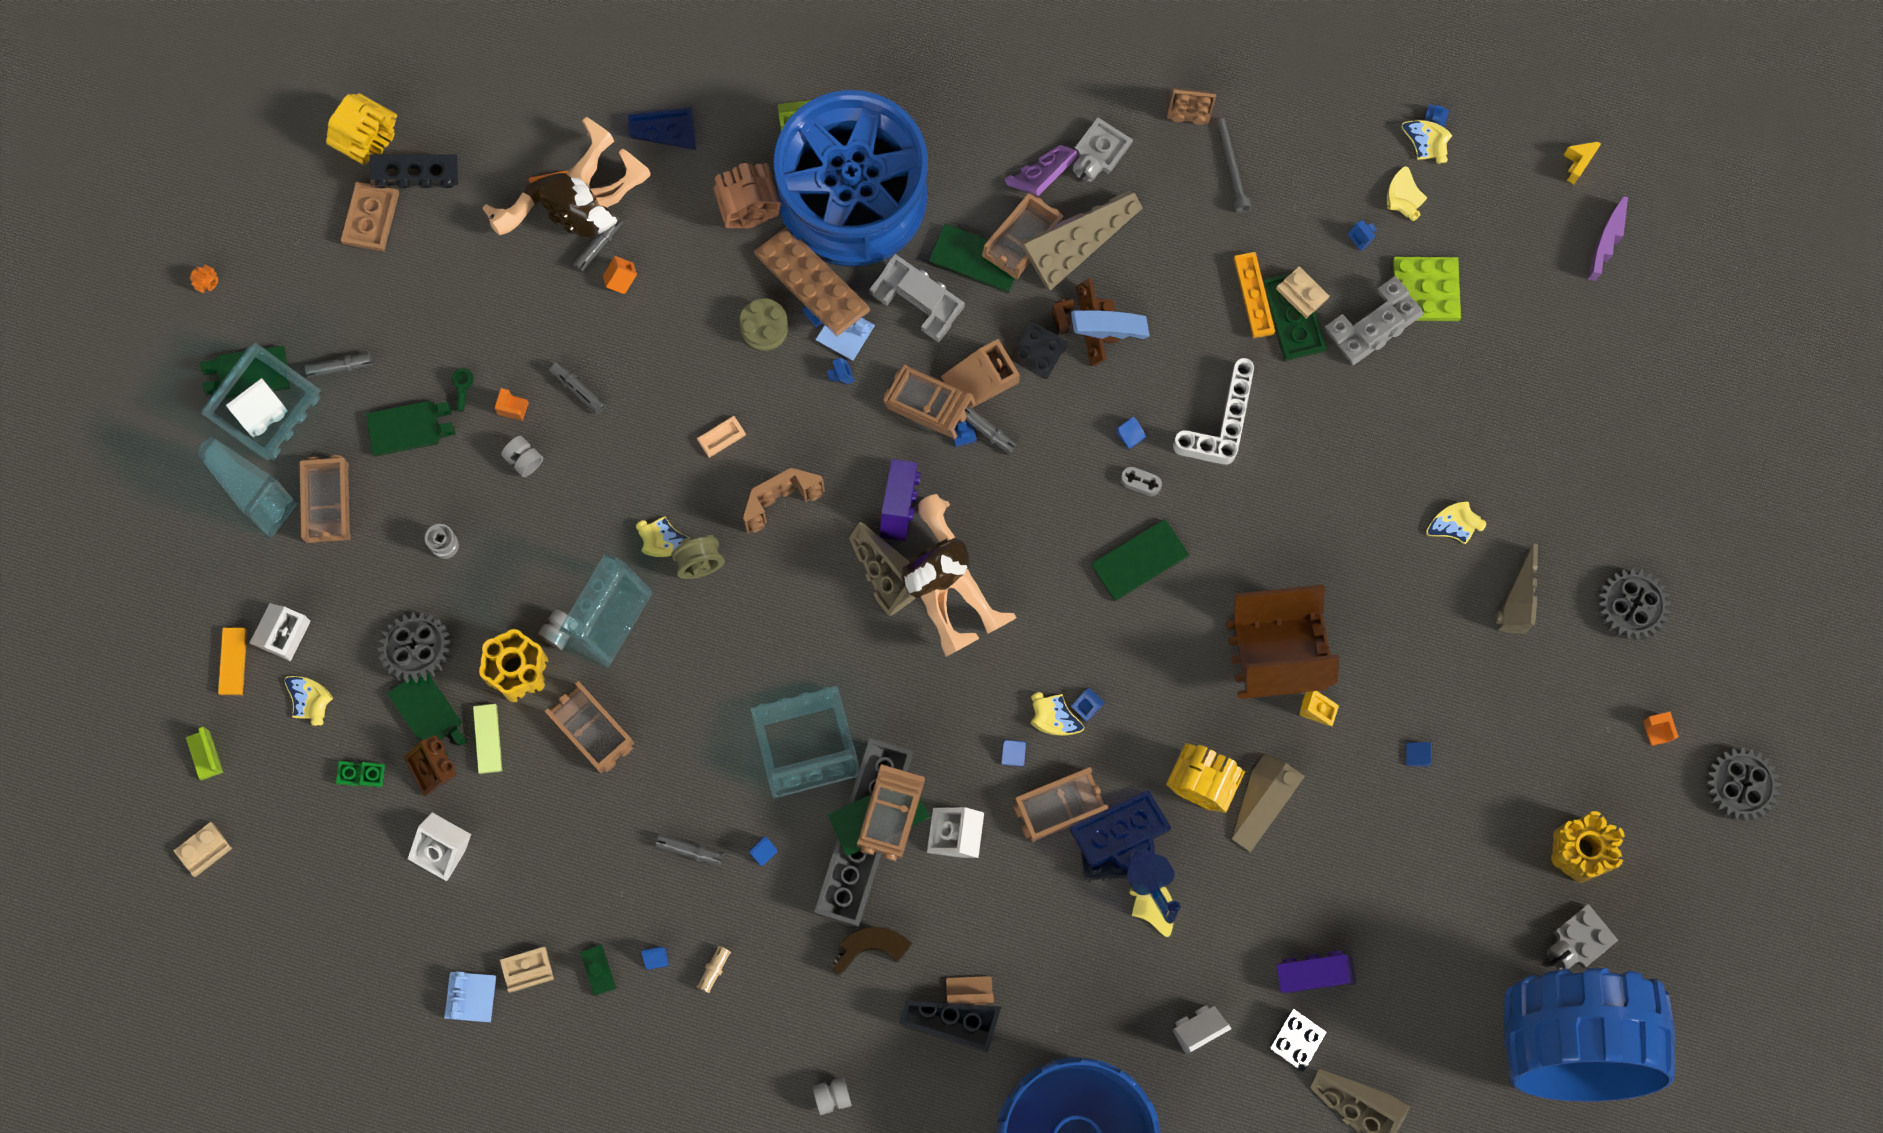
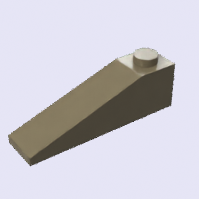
(883, 568)
(1520, 605)
(1267, 792)
(1360, 1105)

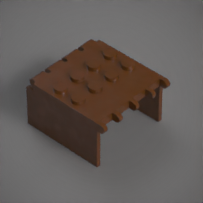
(1282, 642)

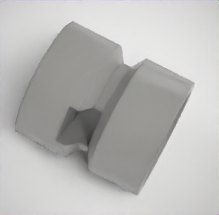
(520, 454)
(441, 541)
(551, 633)
(831, 1095)

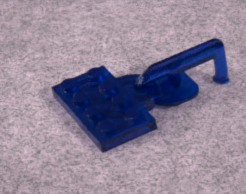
(1130, 831)

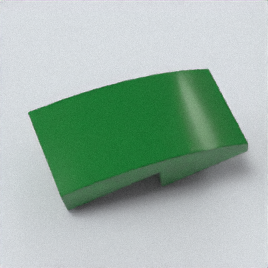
(360, 774)

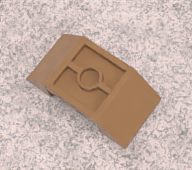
(809, 485)

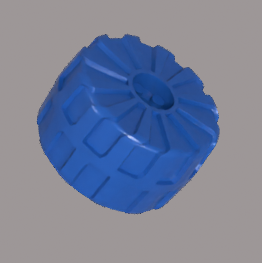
(1589, 1035)
(1077, 1098)

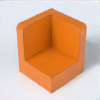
(619, 275)
(511, 406)
(1660, 728)

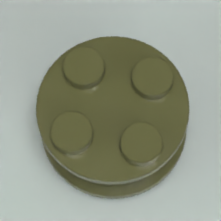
(764, 324)
(697, 557)

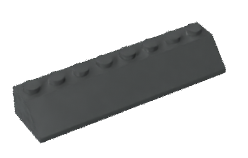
(852, 877)

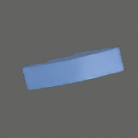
(1110, 323)

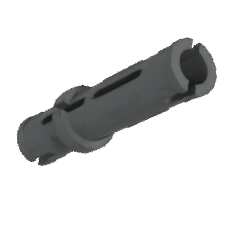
(595, 246)
(336, 365)
(570, 381)
(991, 432)
(691, 850)

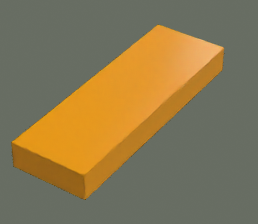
(232, 661)

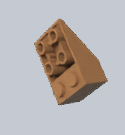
(1190, 105)
(984, 373)

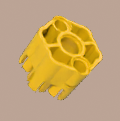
(357, 125)
(526, 677)
(1205, 782)
(1603, 840)

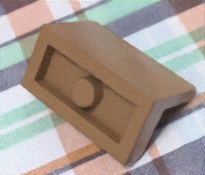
(970, 990)

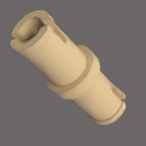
(713, 969)

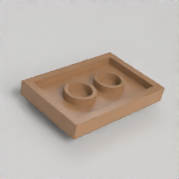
(369, 217)

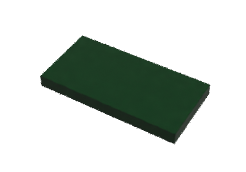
(962, 254)
(1295, 333)
(1140, 560)
(849, 821)

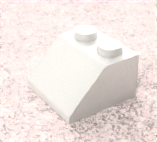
(257, 408)
(955, 832)
(438, 846)
(1200, 1029)

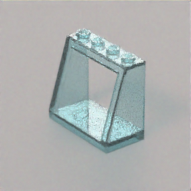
(297, 415)
(250, 488)
(605, 611)
(812, 772)

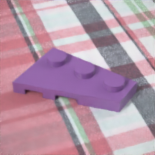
(1042, 174)

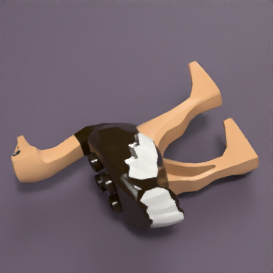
(569, 196)
(942, 568)

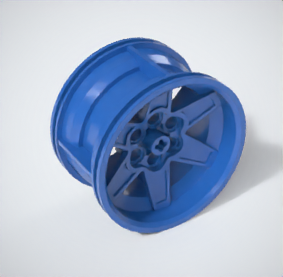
(865, 118)

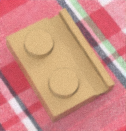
(1302, 292)
(202, 849)
(527, 969)

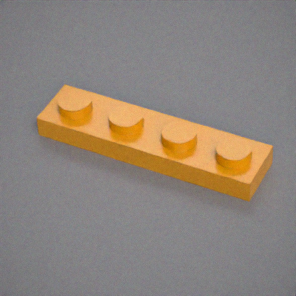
(1254, 295)

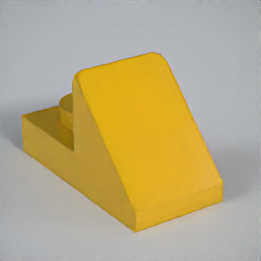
(1581, 157)
(1318, 708)

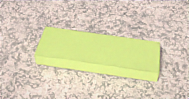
(487, 738)

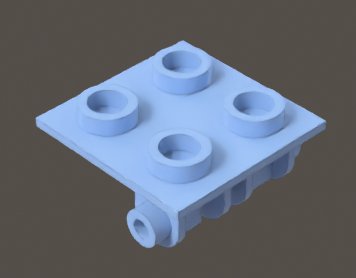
(849, 341)
(470, 997)

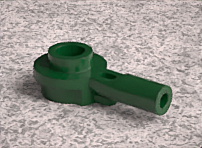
(462, 380)

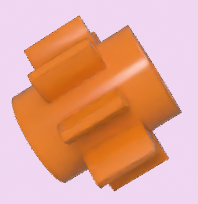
(204, 278)

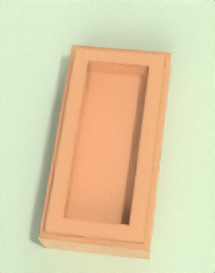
(721, 436)

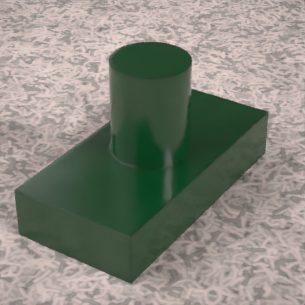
(598, 970)

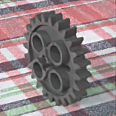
(1652, 614)
(414, 647)
(1762, 790)

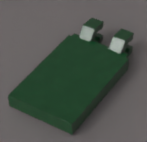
(253, 373)
(408, 427)
(426, 710)

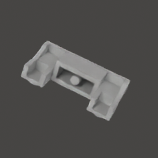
(920, 291)
(1378, 326)

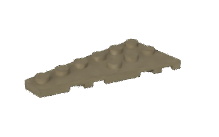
(1075, 239)

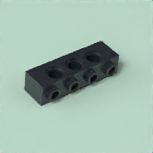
(404, 162)

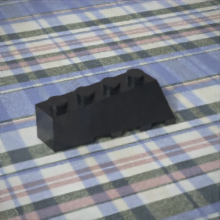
(956, 1023)

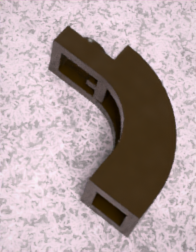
(871, 939)

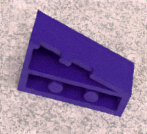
(899, 499)
(1316, 972)

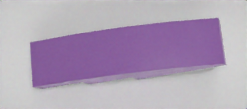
(1610, 235)

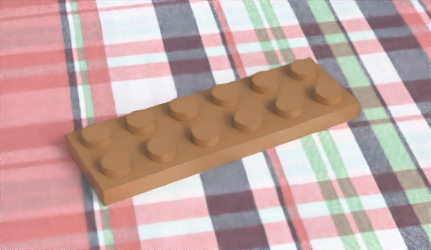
(812, 281)

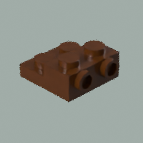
(430, 765)

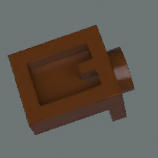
(1061, 318)

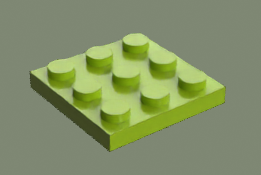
(1432, 285)

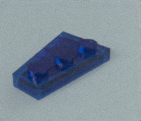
(664, 127)

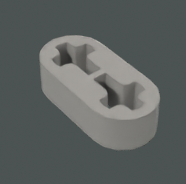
(1143, 476)

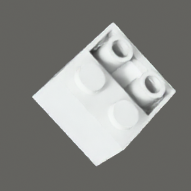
(280, 631)

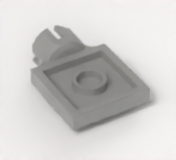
(1100, 150)
(1581, 940)

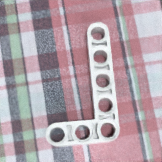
(1229, 421)

